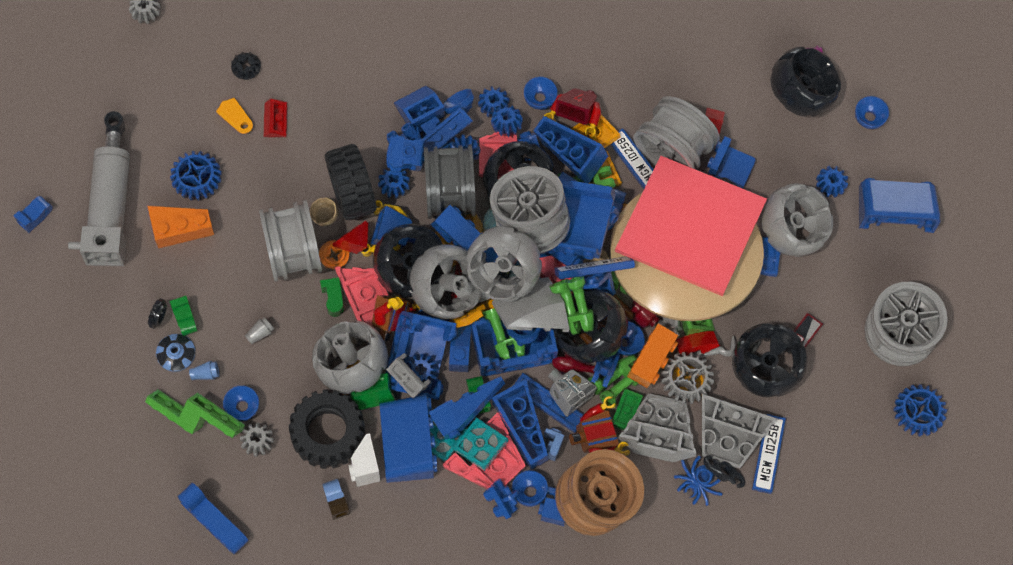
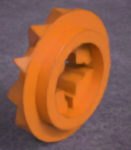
(325, 253)

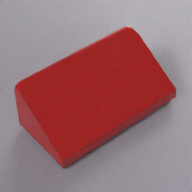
(275, 118)

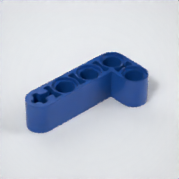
(212, 519)

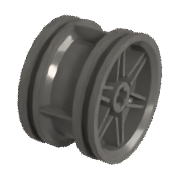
(450, 180)

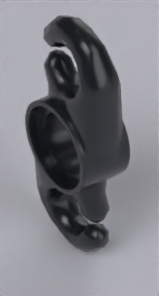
(716, 470)

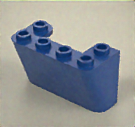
(408, 439)

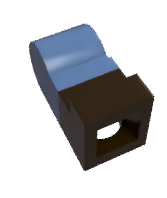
(335, 499)

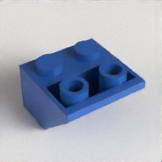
(420, 106)

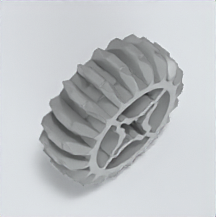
(682, 364)

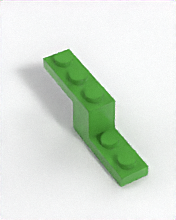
(194, 413)

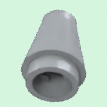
(260, 330)

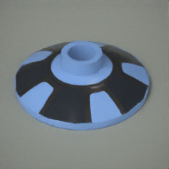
(179, 360)

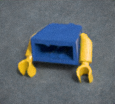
(388, 217)

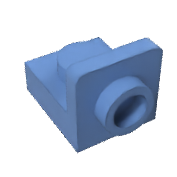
(555, 445)

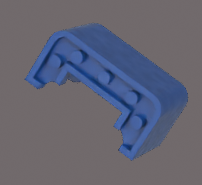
(489, 362)

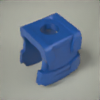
(404, 154)

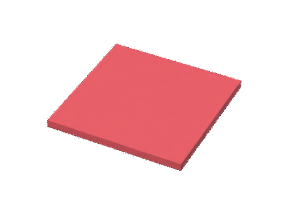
(691, 225)

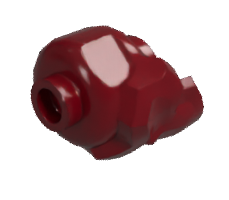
(643, 316)

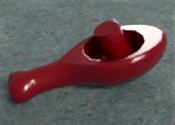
(566, 364)

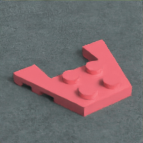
(504, 466)

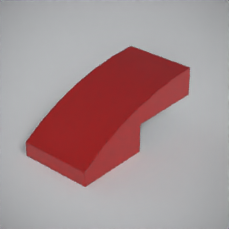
(700, 341)

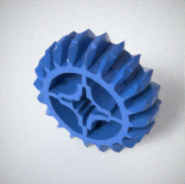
(182, 183)
(935, 421)

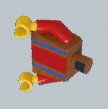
(387, 313)
(597, 430)

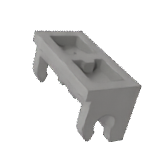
(406, 377)

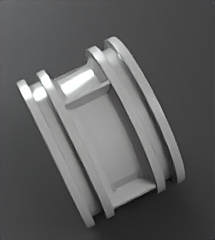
(676, 133)
(533, 204)
(290, 240)
(932, 316)

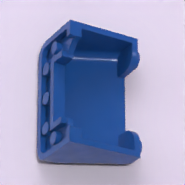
(898, 204)
(420, 335)

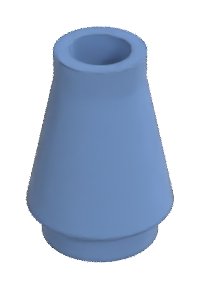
(206, 371)

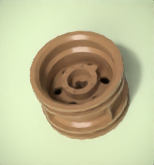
(619, 474)

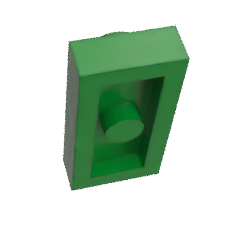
(626, 408)

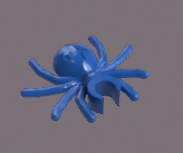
(698, 481)

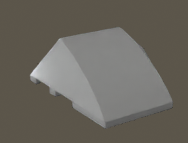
(535, 310)
(660, 430)
(731, 430)

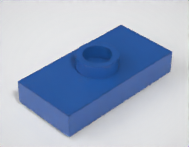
(770, 260)

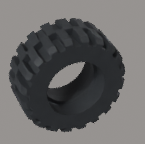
(350, 182)
(326, 404)

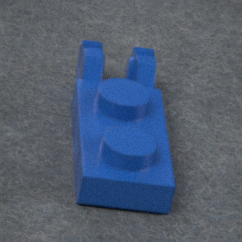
(606, 369)

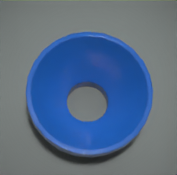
(540, 85)
(460, 99)
(871, 105)
(635, 340)
(239, 394)
(530, 479)

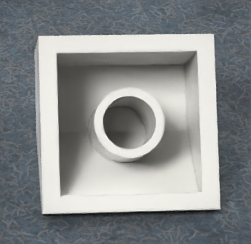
(364, 464)

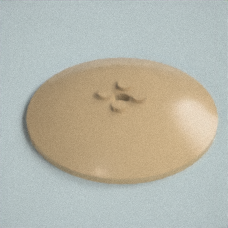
(678, 298)

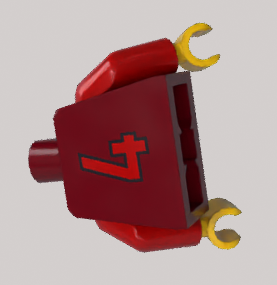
(578, 107)

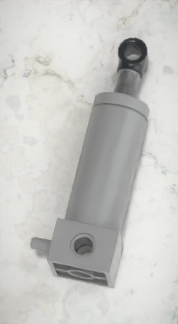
(103, 236)

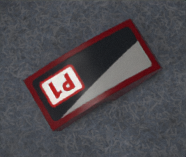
(808, 329)

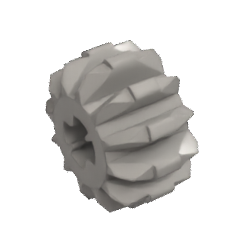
(151, 10)
(260, 433)

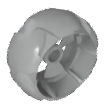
(782, 229)
(509, 247)
(429, 295)
(341, 341)

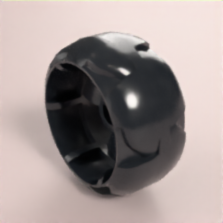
(817, 74)
(514, 153)
(385, 256)
(605, 339)
(782, 381)

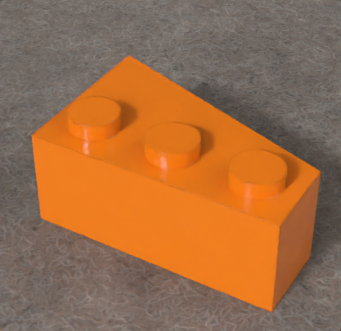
(179, 224)
(653, 356)

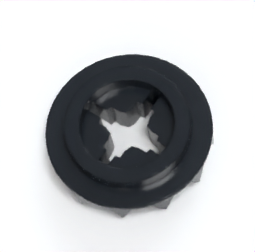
(250, 71)
(157, 313)

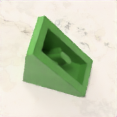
(692, 327)

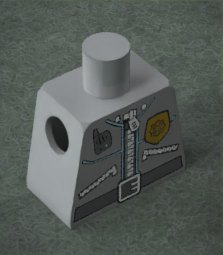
(570, 390)

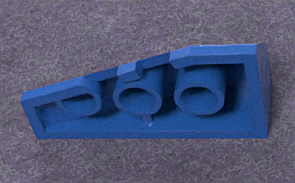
(455, 416)

